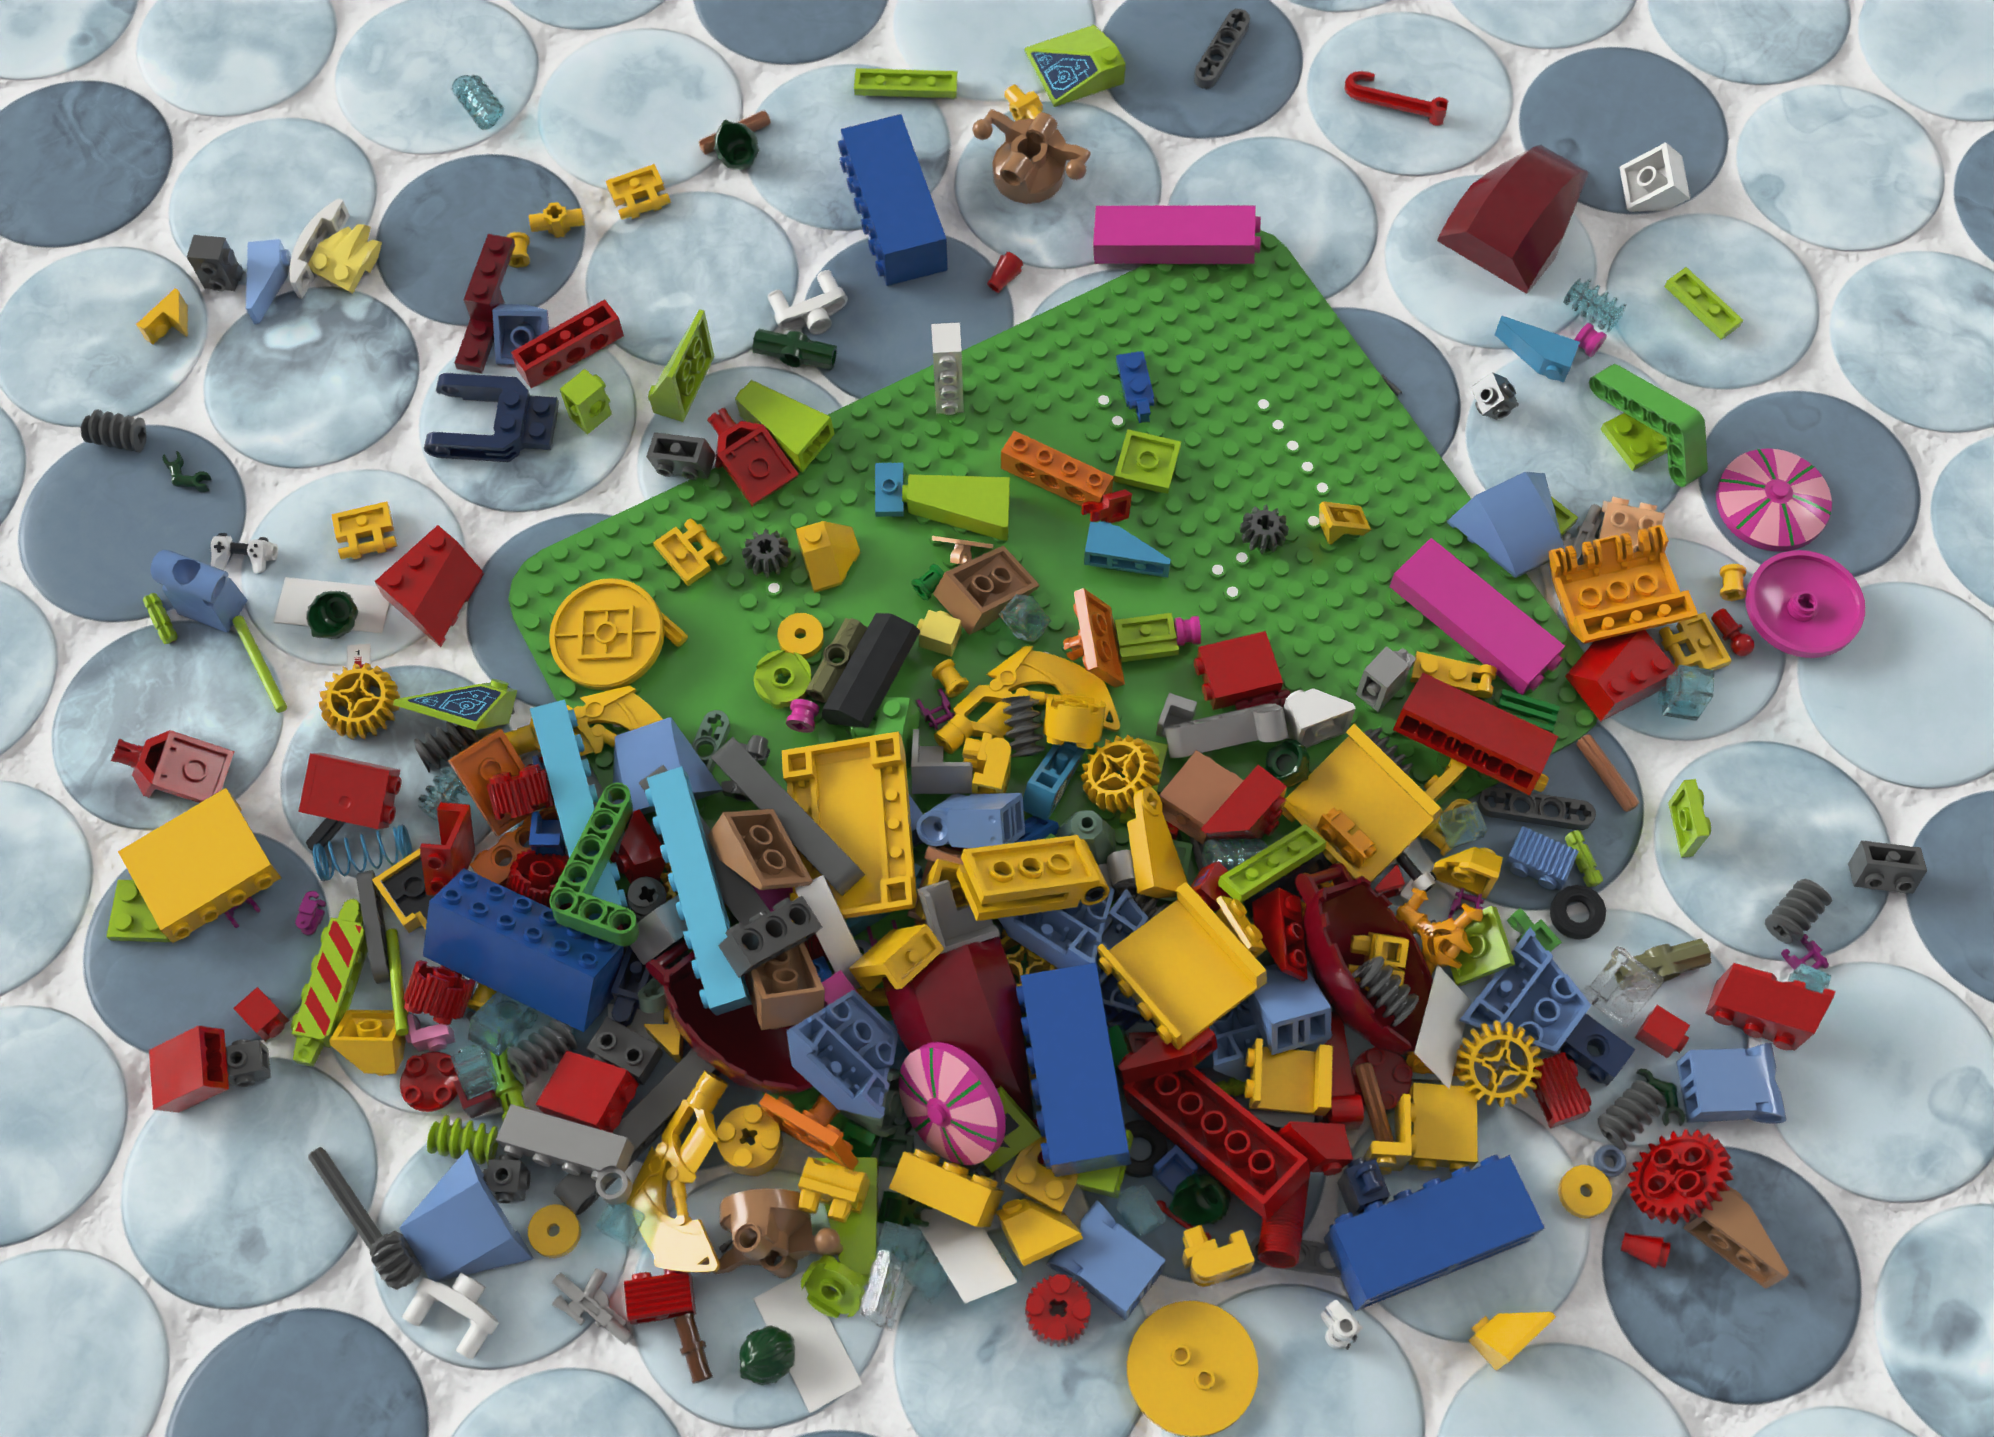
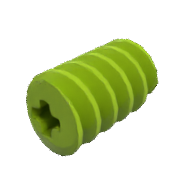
(455, 1140)

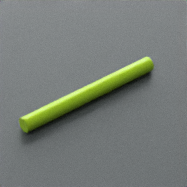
(259, 664)
(396, 980)

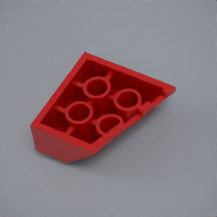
(431, 583)
(1620, 672)
(1250, 809)
(1767, 1007)

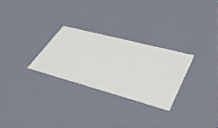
(300, 593)
(1441, 1027)
(966, 1255)
(821, 1362)

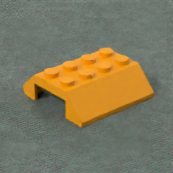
(1617, 588)

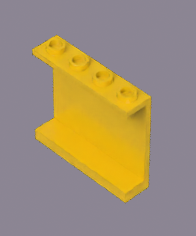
(1371, 794)
(198, 866)
(1183, 968)

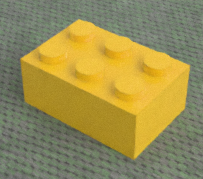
(947, 1187)

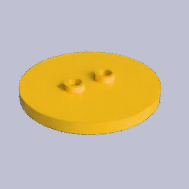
(607, 634)
(1192, 1369)

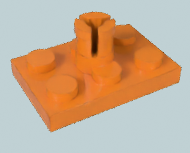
(1095, 639)
(478, 764)
(812, 1127)

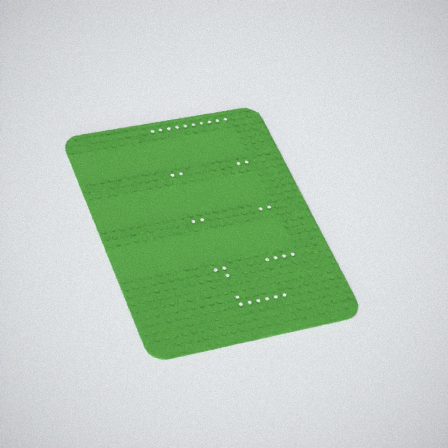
(1267, 412)

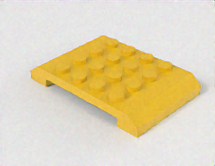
(862, 803)

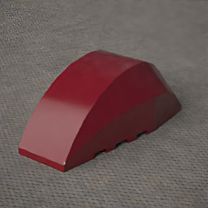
(1516, 216)
(972, 1004)

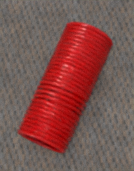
(1282, 1238)

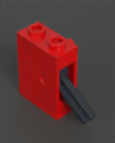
(347, 793)

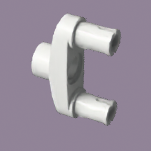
(811, 312)
(463, 1299)

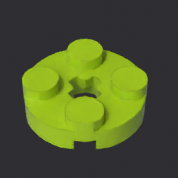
(767, 673)
(831, 1273)

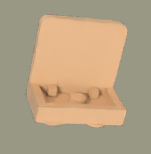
(1623, 518)

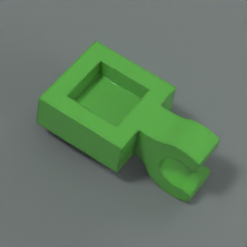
(1521, 922)

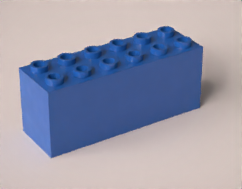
(893, 200)
(520, 950)
(1073, 1070)
(1432, 1231)

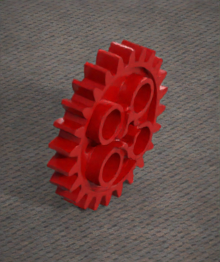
(1680, 1176)

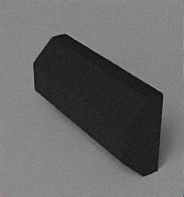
(870, 671)

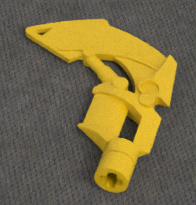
(1017, 671)
(613, 706)
(679, 1242)

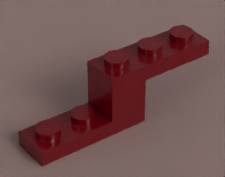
(480, 300)

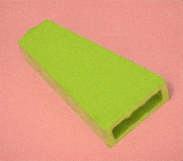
(793, 425)
(961, 501)
(860, 1231)

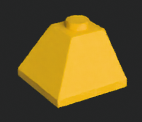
(370, 1041)
(1035, 1229)
(1507, 1335)

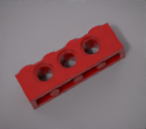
(567, 343)

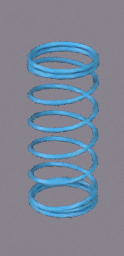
(402, 843)

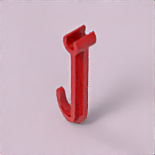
(1433, 110)

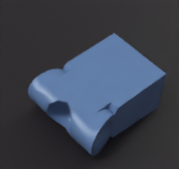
(198, 589)
(974, 821)
(1289, 1011)
(1731, 1085)
(1109, 1262)

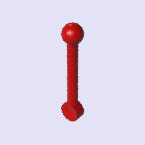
(1163, 1207)

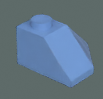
(516, 326)

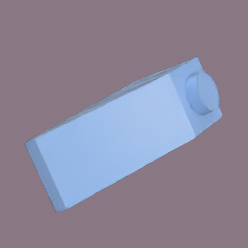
(265, 275)

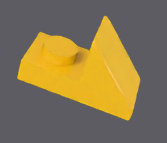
(168, 313)
(1342, 519)
(667, 1036)

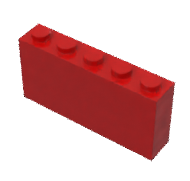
(1476, 733)

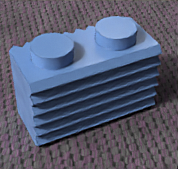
(1541, 859)

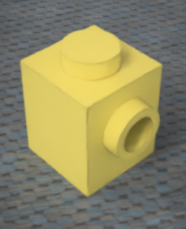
(939, 632)

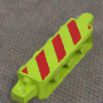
(331, 983)

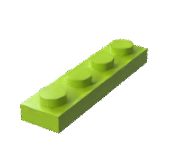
(905, 83)
(1272, 863)

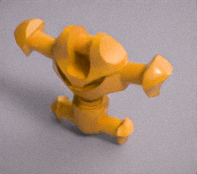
(1442, 939)

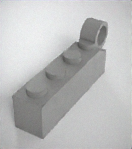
(570, 1146)

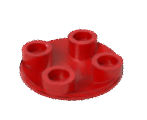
(1391, 1073)
(429, 1081)

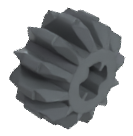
(1253, 527)
(775, 551)
(395, 1260)

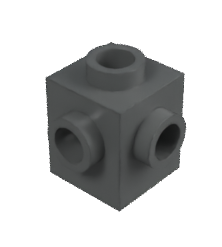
(1494, 396)
(247, 1062)
(514, 1185)

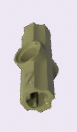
(841, 647)
(1672, 960)

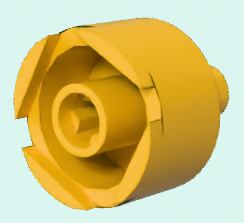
(1073, 720)
(737, 1153)

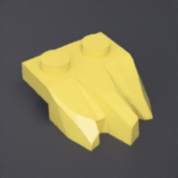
(345, 256)

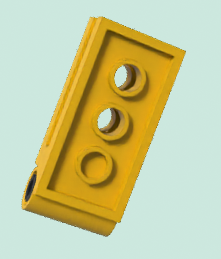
(1030, 877)

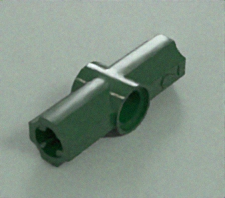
(794, 349)

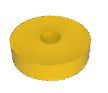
(797, 624)
(1597, 1184)
(564, 1241)

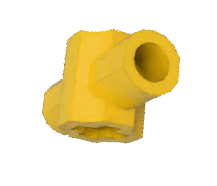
(1021, 104)
(556, 220)

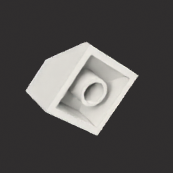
(1655, 180)
(1316, 716)

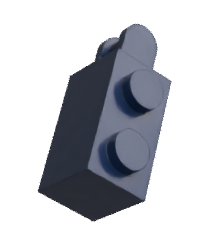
(628, 982)
(1362, 1185)

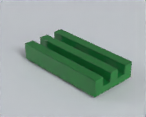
(1530, 708)

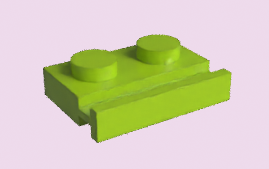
(1146, 637)

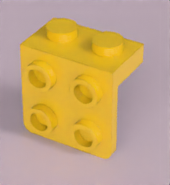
(1395, 1155)

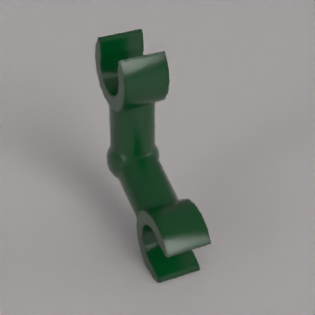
(179, 480)
(1670, 1095)

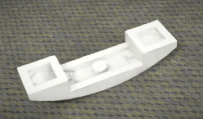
(327, 221)
(834, 934)

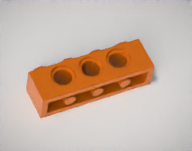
(1054, 470)
(509, 845)

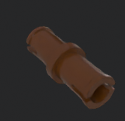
(693, 1348)

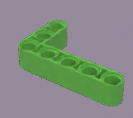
(1662, 412)
(592, 868)

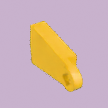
(1152, 848)

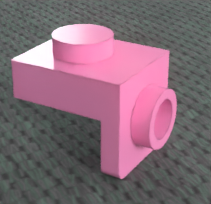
(428, 1038)

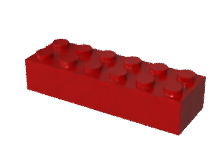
(1221, 1137)

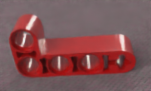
(1345, 1104)

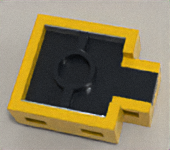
(405, 891)

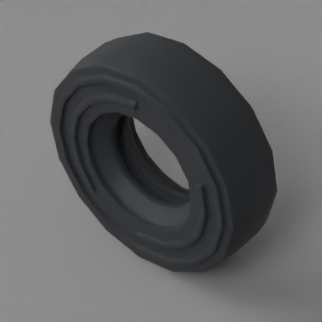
(1574, 929)
(1158, 1143)

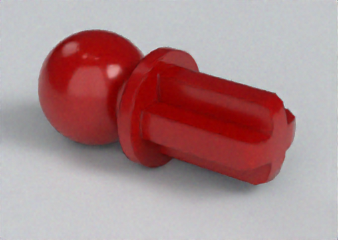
(1741, 643)

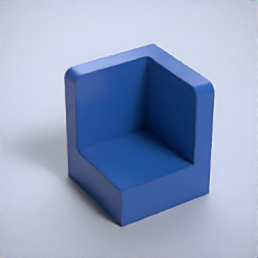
(546, 836)
(1173, 1169)

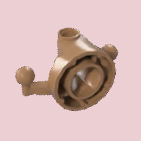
(1034, 140)
(768, 1226)

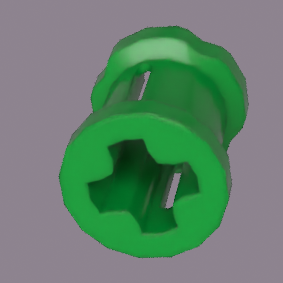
(928, 582)

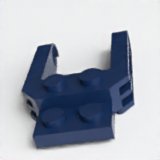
(519, 420)

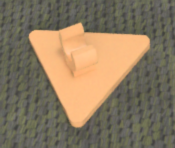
(961, 552)

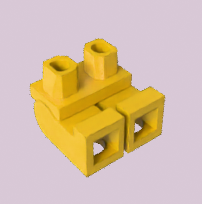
(990, 763)
(1391, 948)
(834, 1183)
(1214, 1264)

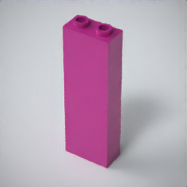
(1176, 234)
(1477, 617)

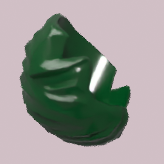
(736, 145)
(331, 614)
(1288, 762)
(1200, 1200)
(767, 1355)

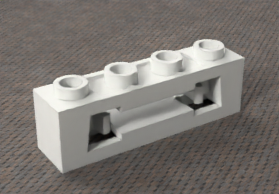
(947, 368)

